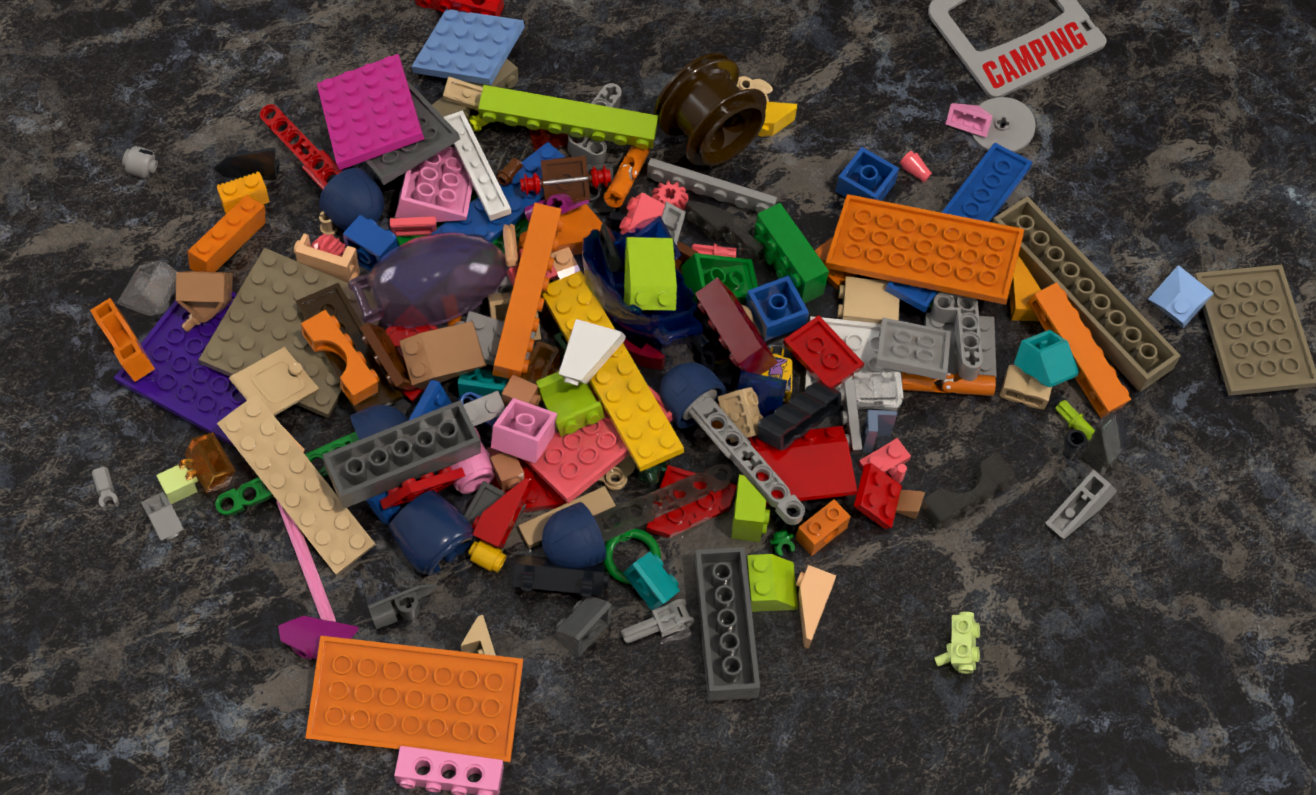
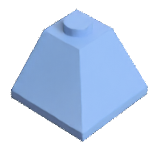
(1180, 296)

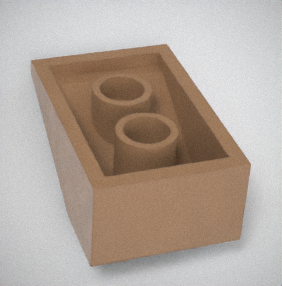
(442, 354)

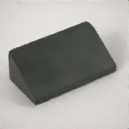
(612, 255)

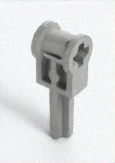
(665, 620)

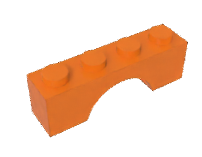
(324, 334)
(126, 345)

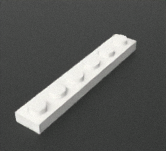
(478, 168)

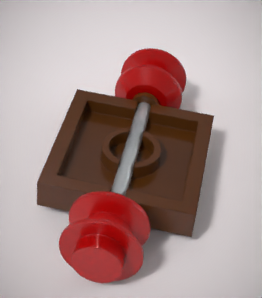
(566, 176)

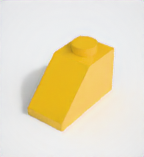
(777, 117)

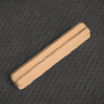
(510, 245)

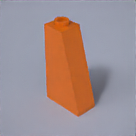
(576, 226)

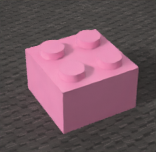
(523, 430)

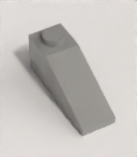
(1081, 504)

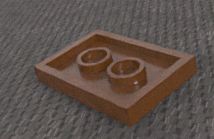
(387, 356)

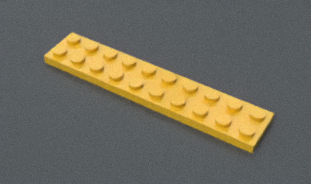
(618, 381)

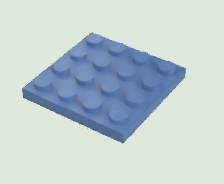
(468, 46)

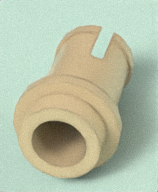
(327, 225)

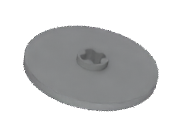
(1018, 124)

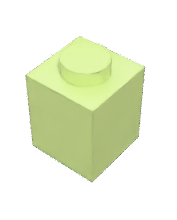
(175, 484)

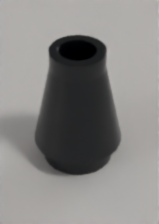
(1074, 443)

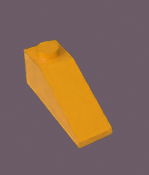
(1021, 290)

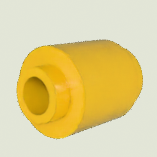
(487, 556)

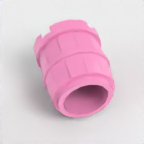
(476, 470)

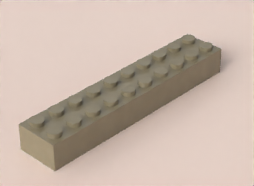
(1112, 320)

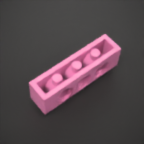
(411, 759)

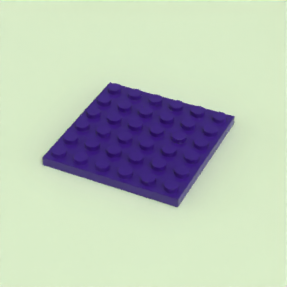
(179, 380)

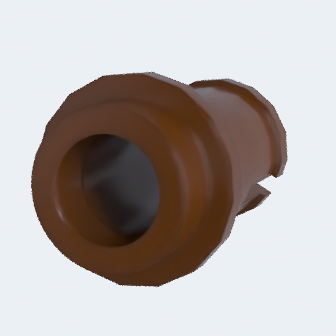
(506, 176)

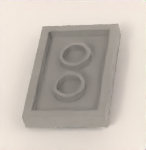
(489, 335)

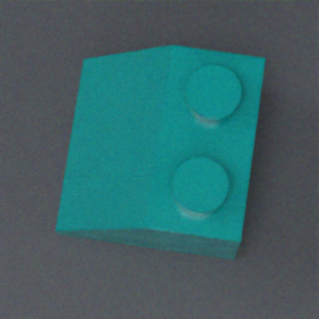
(652, 580)

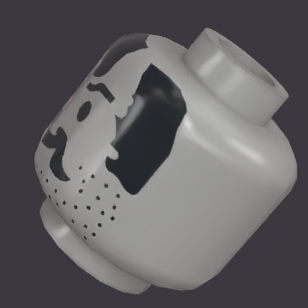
(139, 161)

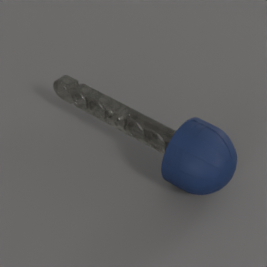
(577, 537)

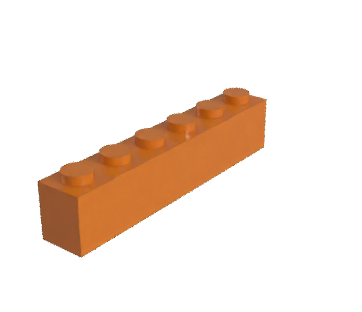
(1095, 374)

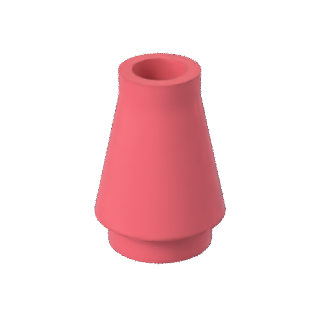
(915, 166)

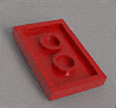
(823, 353)
(412, 489)

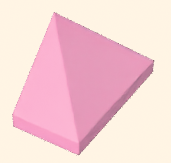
(969, 118)

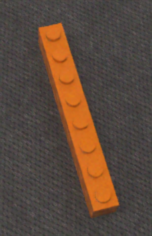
(527, 291)

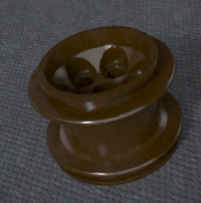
(711, 110)

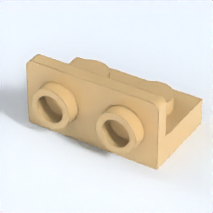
(742, 410)

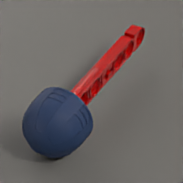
(347, 193)

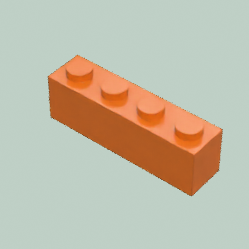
(227, 236)

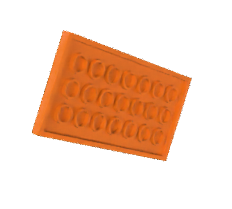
(925, 249)
(414, 698)

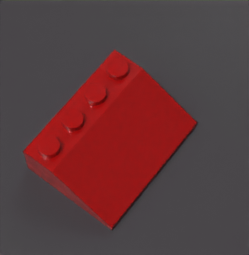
(812, 465)

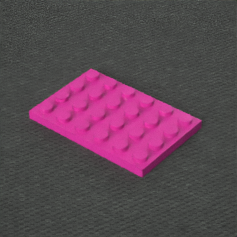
(369, 111)

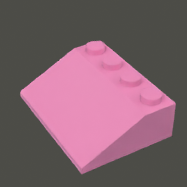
(436, 189)

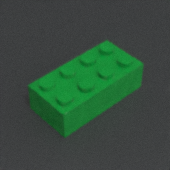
(790, 252)

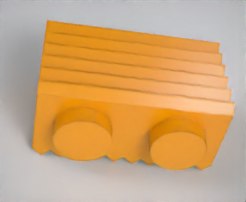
(236, 190)

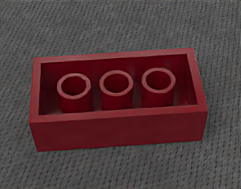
(735, 328)

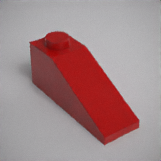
(501, 516)

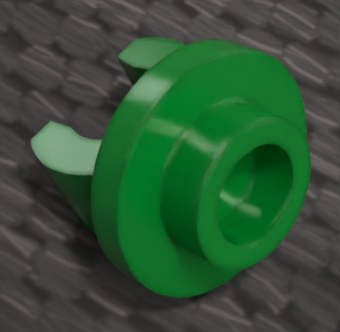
(781, 538)

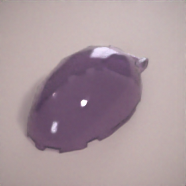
(431, 279)

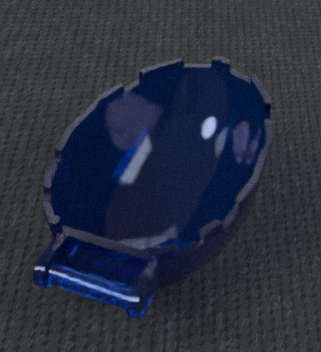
(648, 324)

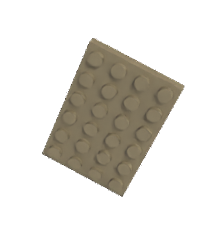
(1256, 330)

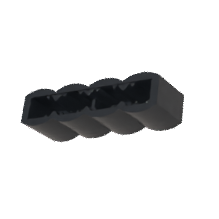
(799, 415)

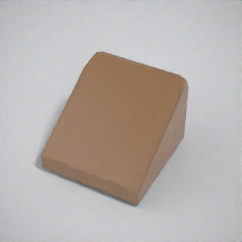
(910, 503)

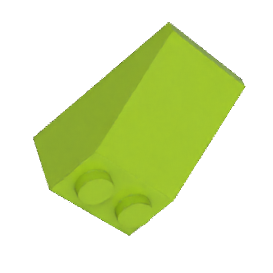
(650, 273)

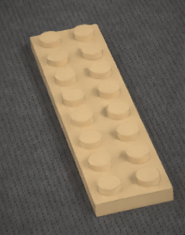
(296, 484)

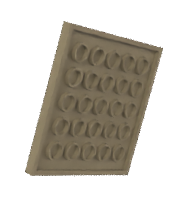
(267, 319)

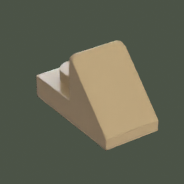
(478, 638)

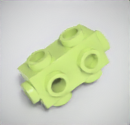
(962, 649)

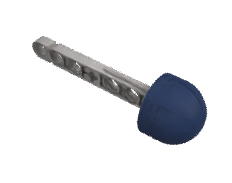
(692, 397)

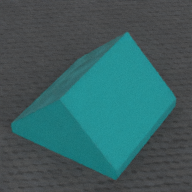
(481, 382)

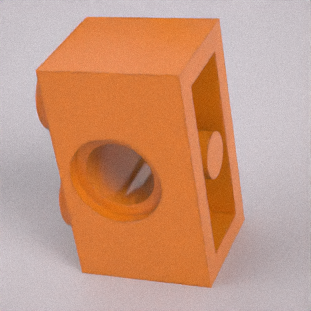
(822, 527)

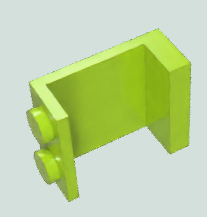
(573, 404)

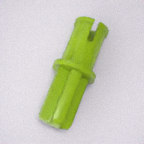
(1074, 418)

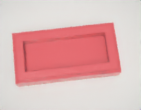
(413, 226)

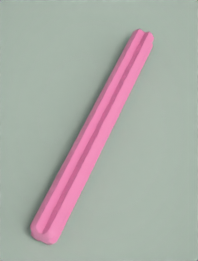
(308, 567)

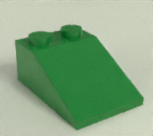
(734, 272)

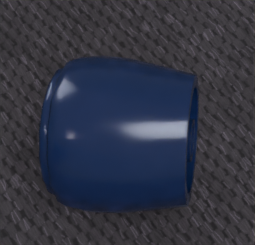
(431, 531)

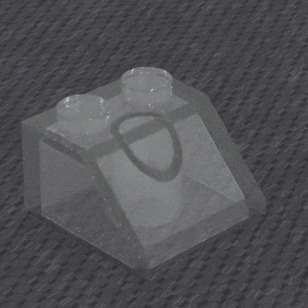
(150, 288)

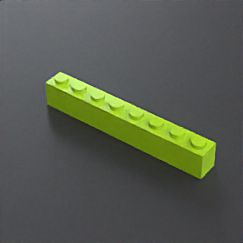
(568, 117)

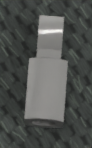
(104, 486)

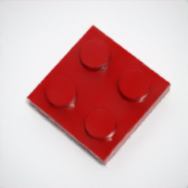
(877, 496)

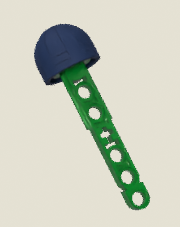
(365, 422)

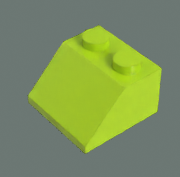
(749, 515)
(771, 583)

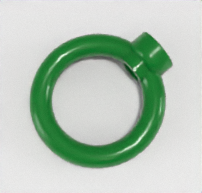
(611, 543)

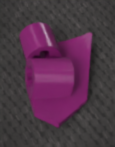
(567, 203)
(305, 632)

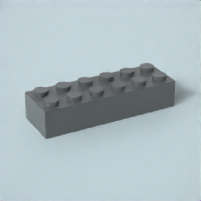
(402, 453)
(726, 624)

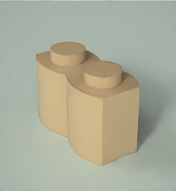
(1024, 388)

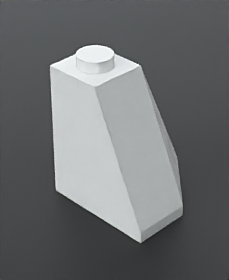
(588, 351)

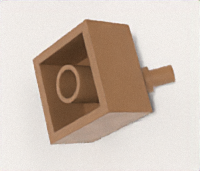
(203, 295)

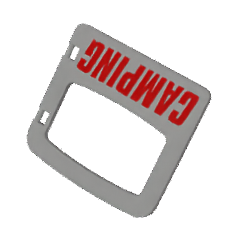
(1026, 57)

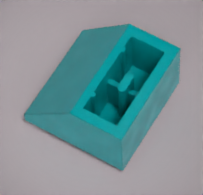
(1047, 358)

